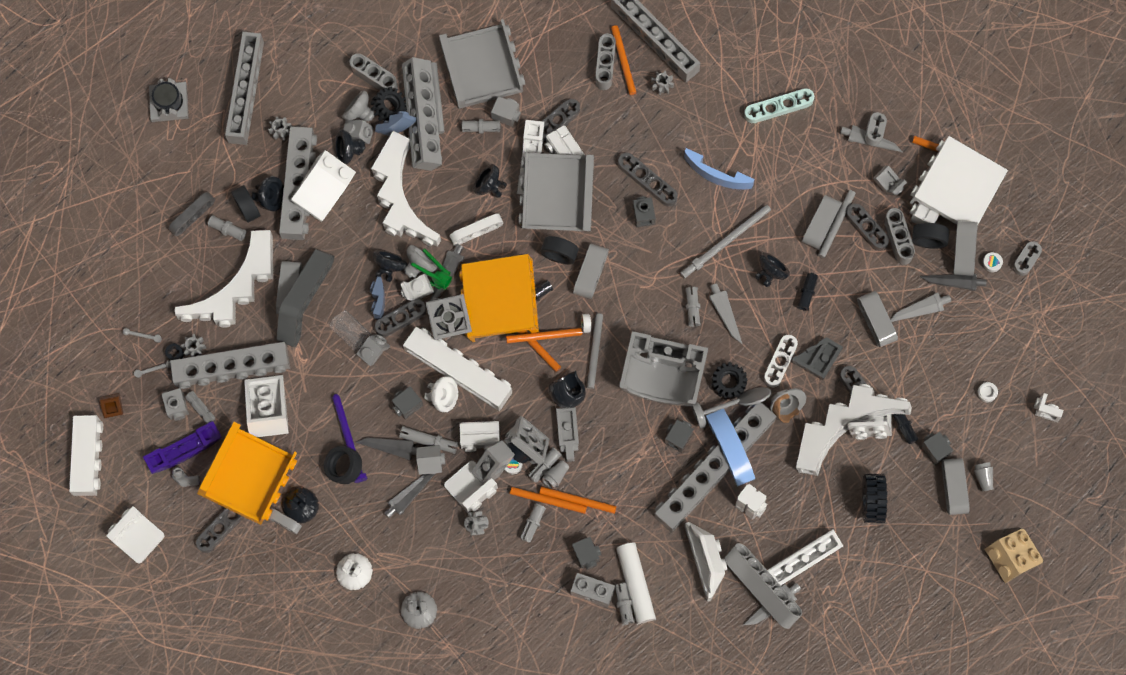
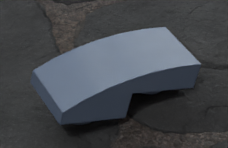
(396, 123)
(378, 294)

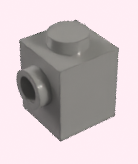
(506, 111)
(175, 404)
(430, 460)

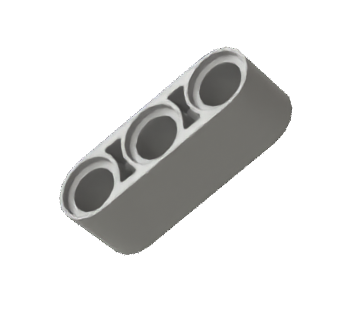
(605, 53)
(369, 67)
(822, 222)
(899, 245)
(965, 248)
(590, 271)
(288, 275)
(877, 319)
(955, 486)

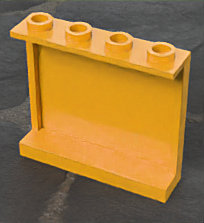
(500, 296)
(247, 475)

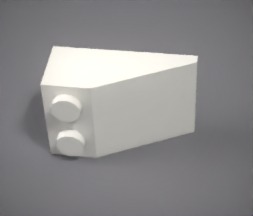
(323, 185)
(266, 406)

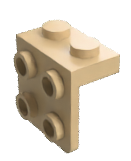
(1014, 555)

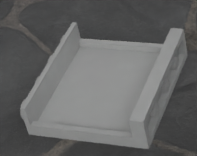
(482, 65)
(557, 192)

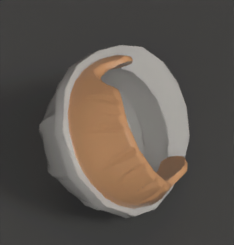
(787, 404)

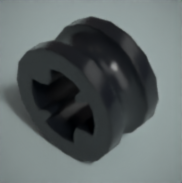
(170, 349)

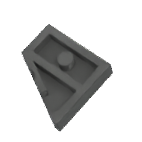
(819, 358)

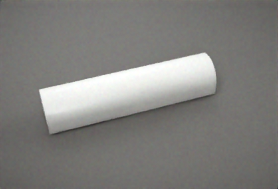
(806, 557)
(636, 583)

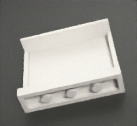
(958, 182)

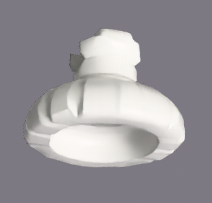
(443, 394)
(354, 579)

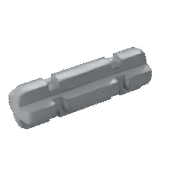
(200, 407)

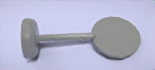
(747, 398)

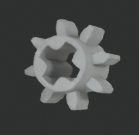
(663, 78)
(279, 123)
(197, 342)
(476, 523)

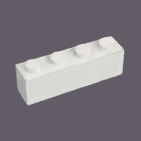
(85, 455)

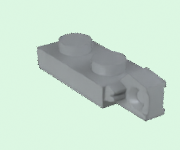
(567, 431)

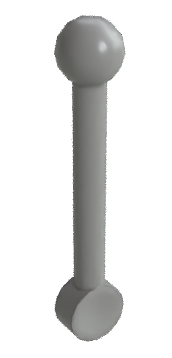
(157, 338)
(138, 373)

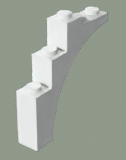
(391, 195)
(221, 305)
(862, 406)

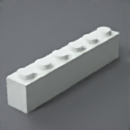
(454, 365)

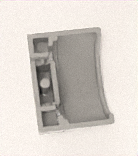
(663, 373)

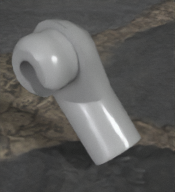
(183, 480)

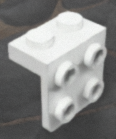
(876, 427)
(468, 489)
(135, 535)

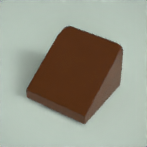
(111, 405)

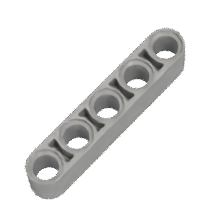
(763, 586)

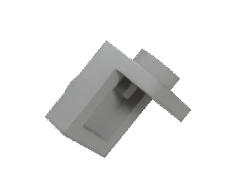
(359, 130)
(889, 181)
(372, 349)

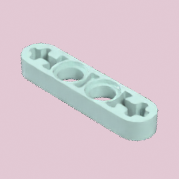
(778, 103)

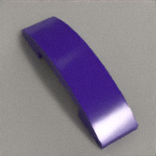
(183, 449)

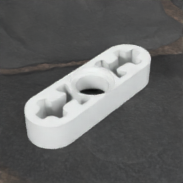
(476, 229)
(781, 346)

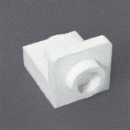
(416, 288)
(1048, 411)

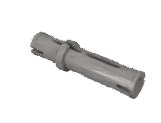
(428, 439)

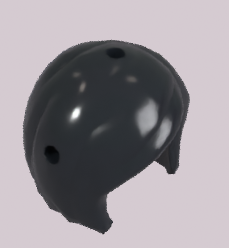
(567, 391)

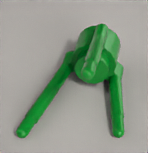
(441, 279)

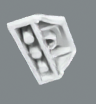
(707, 558)

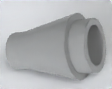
(984, 474)
(555, 475)

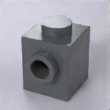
(644, 211)
(406, 402)
(679, 435)
(937, 447)
(587, 553)

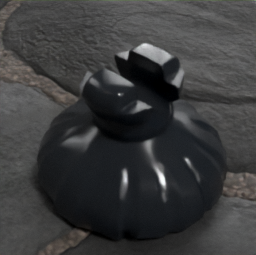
(346, 147)
(488, 182)
(269, 193)
(388, 263)
(771, 268)
(305, 510)

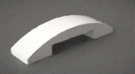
(532, 143)

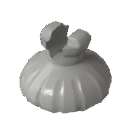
(359, 108)
(418, 257)
(419, 618)

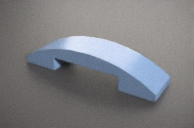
(740, 180)
(731, 447)

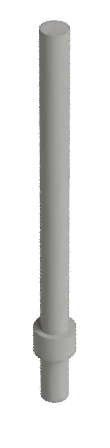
(698, 263)

